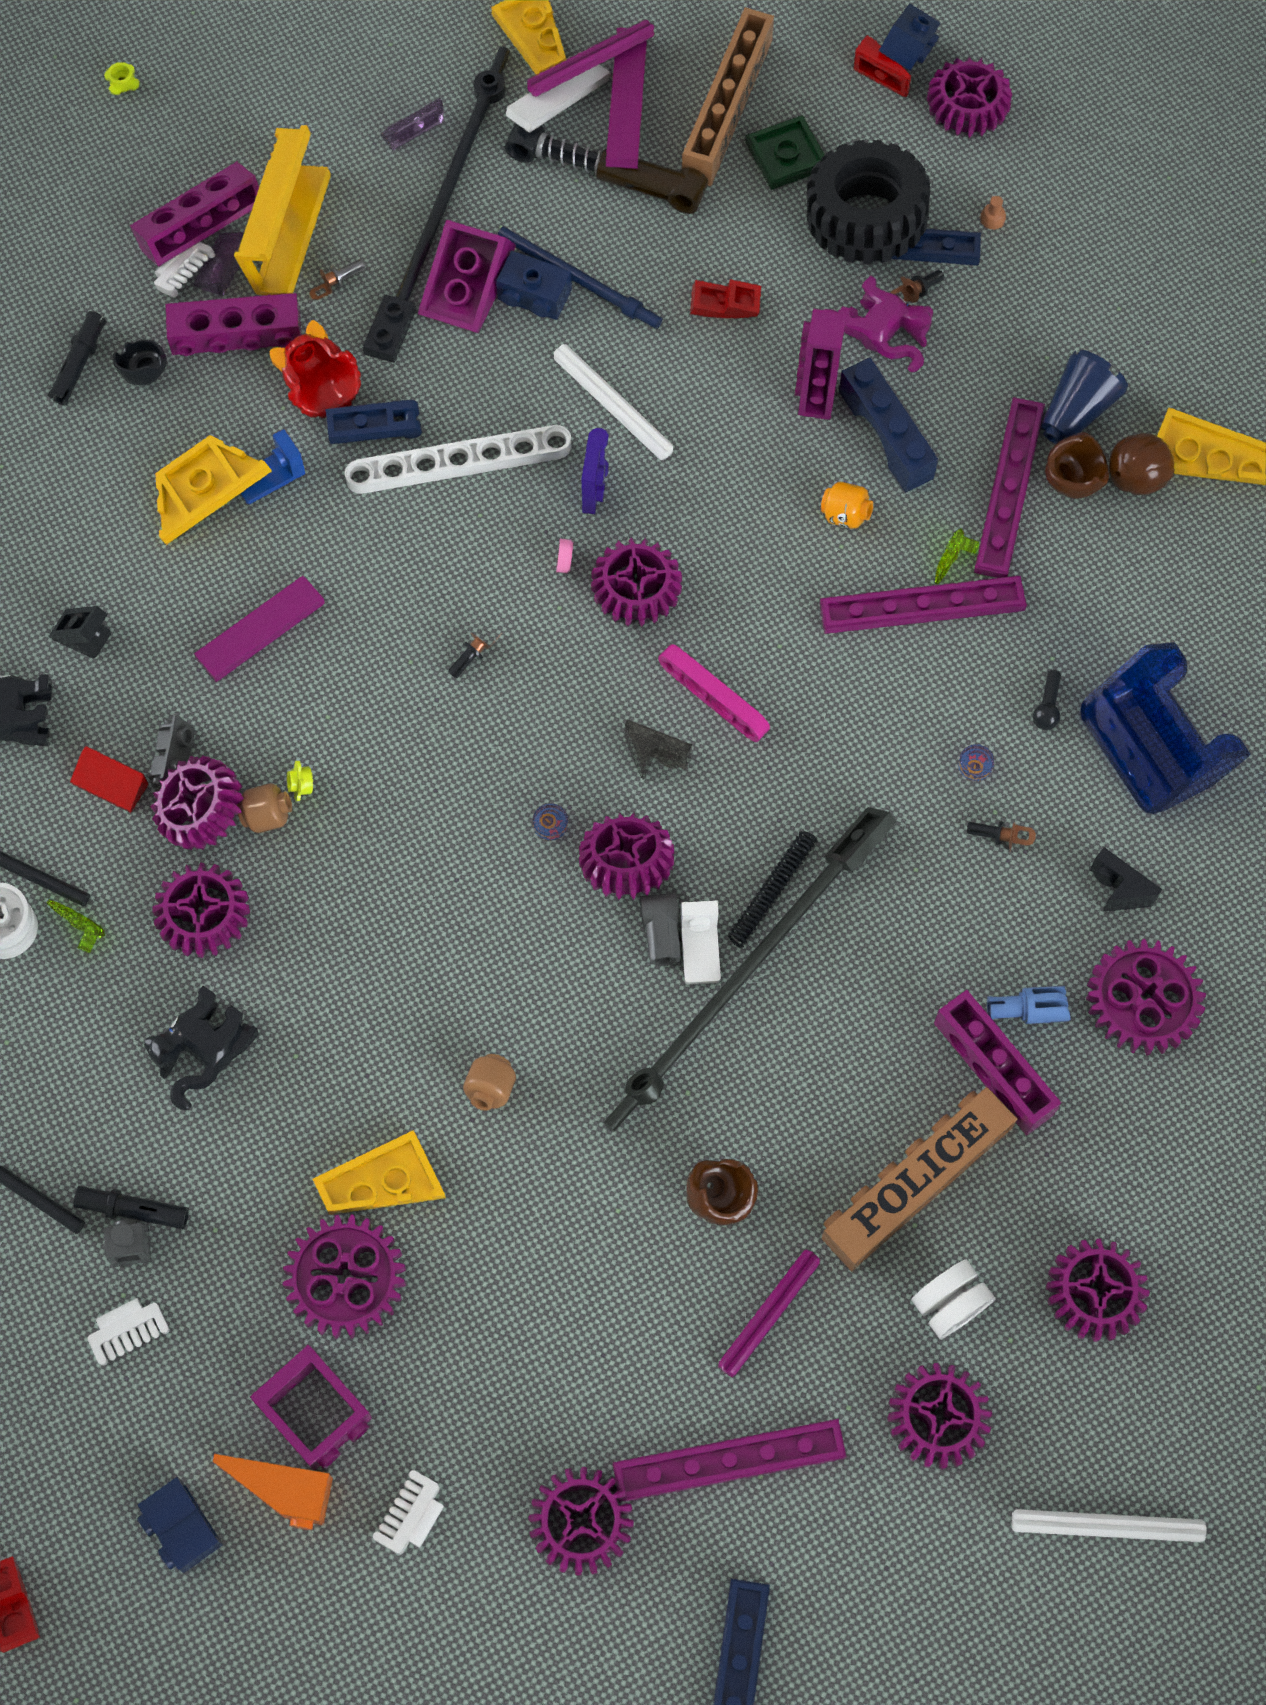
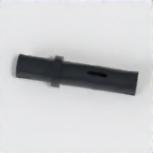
(82, 347)
(117, 1204)

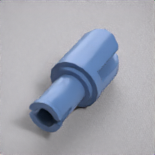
(1032, 1005)

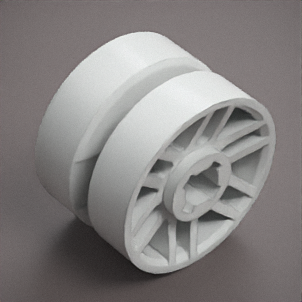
(17, 922)
(953, 1299)

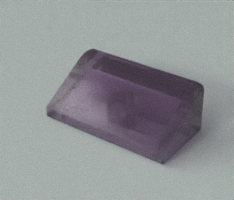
(414, 125)
(219, 271)

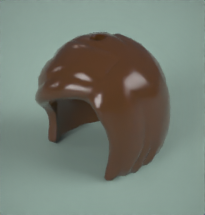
(1141, 464)
(1077, 466)
(732, 1188)

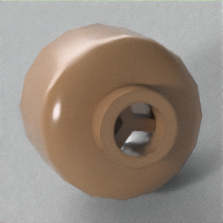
(264, 808)
(489, 1082)

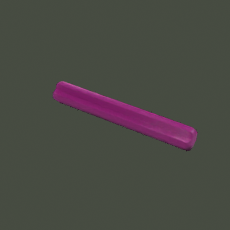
(769, 1313)

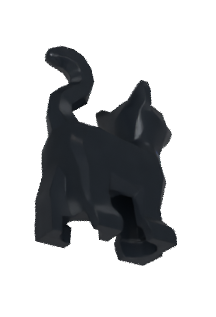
(15, 721)
(207, 1043)

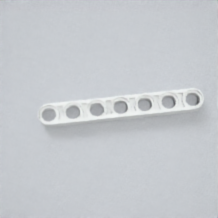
(445, 469)

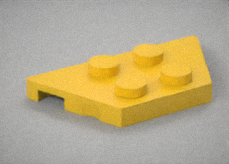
(202, 483)

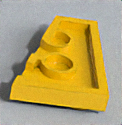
(532, 31)
(381, 1178)

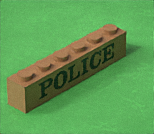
(729, 93)
(918, 1178)

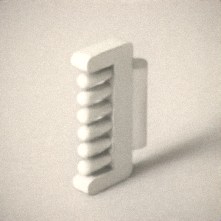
(179, 266)
(123, 1321)
(419, 1518)

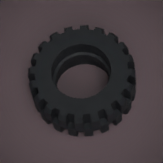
(874, 171)

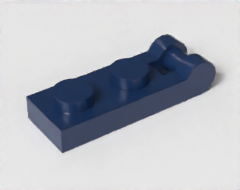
(373, 421)

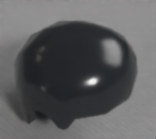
(140, 362)

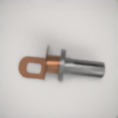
(336, 277)

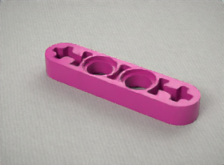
(714, 693)

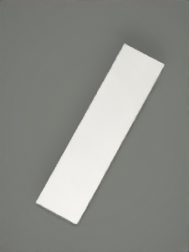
(534, 111)

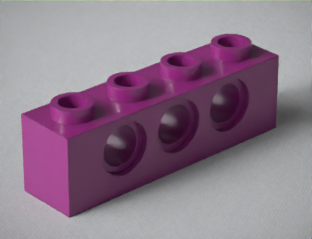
(196, 214)
(220, 315)
(996, 1061)

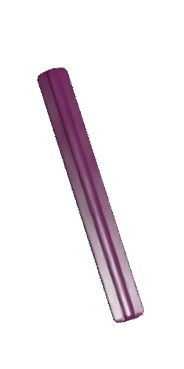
(590, 58)

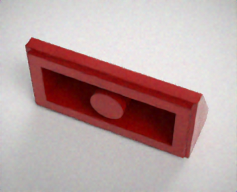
(109, 779)

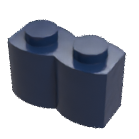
(178, 1525)

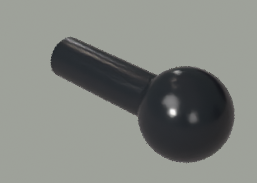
(1047, 715)

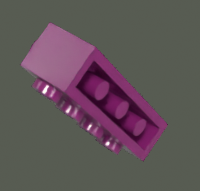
(819, 362)

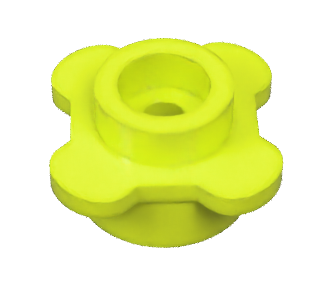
(121, 78)
(300, 781)

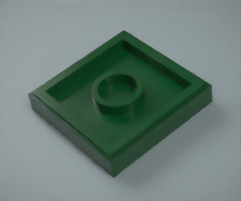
(785, 151)

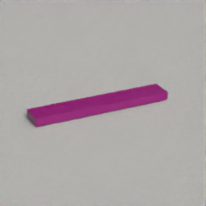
(626, 107)
(1009, 488)
(922, 604)
(729, 1460)

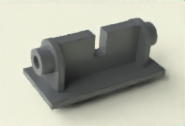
(175, 740)

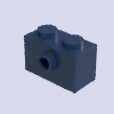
(911, 37)
(534, 285)

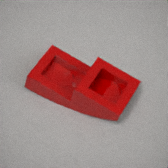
(729, 301)
(16, 1614)

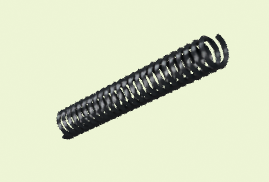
(774, 889)

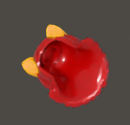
(317, 372)

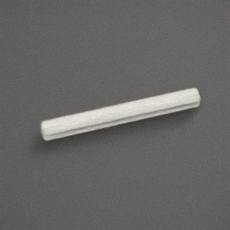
(613, 402)
(1108, 1525)

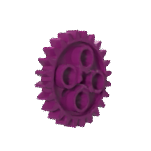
(1123, 1017)
(337, 1309)

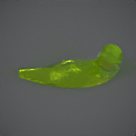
(950, 554)
(91, 929)

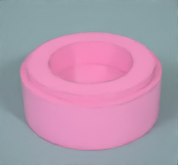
(564, 556)

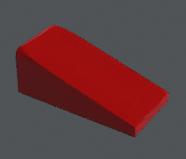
(880, 68)

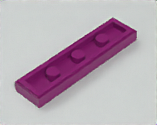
(259, 628)

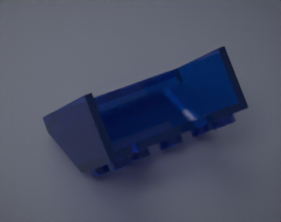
(1151, 736)

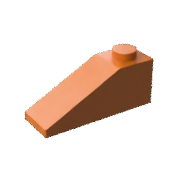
(290, 1491)

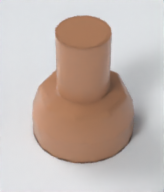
(993, 214)

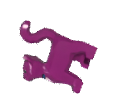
(884, 318)

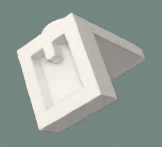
(700, 942)

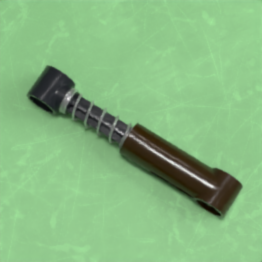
(680, 188)

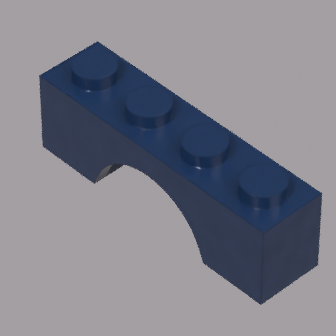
(906, 449)

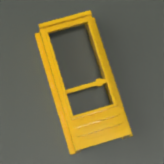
(283, 215)

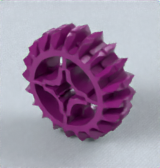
(970, 86)
(661, 575)
(207, 805)
(626, 855)
(172, 907)
(1113, 1290)
(947, 1384)
(555, 1499)

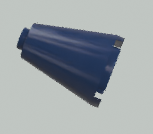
(1081, 395)

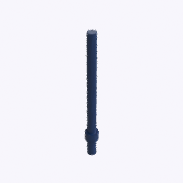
(630, 306)

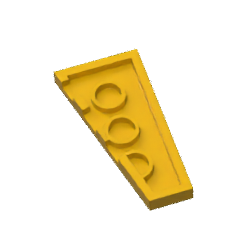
(1212, 450)

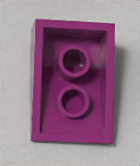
(464, 276)

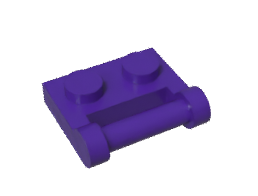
(594, 470)

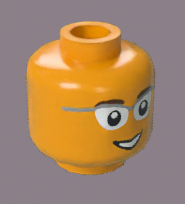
(846, 505)

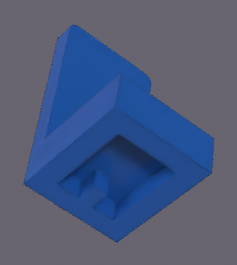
(285, 466)

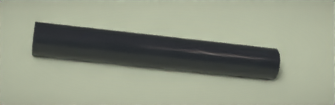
(43, 879)
(40, 1201)

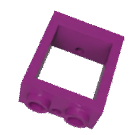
(288, 1378)

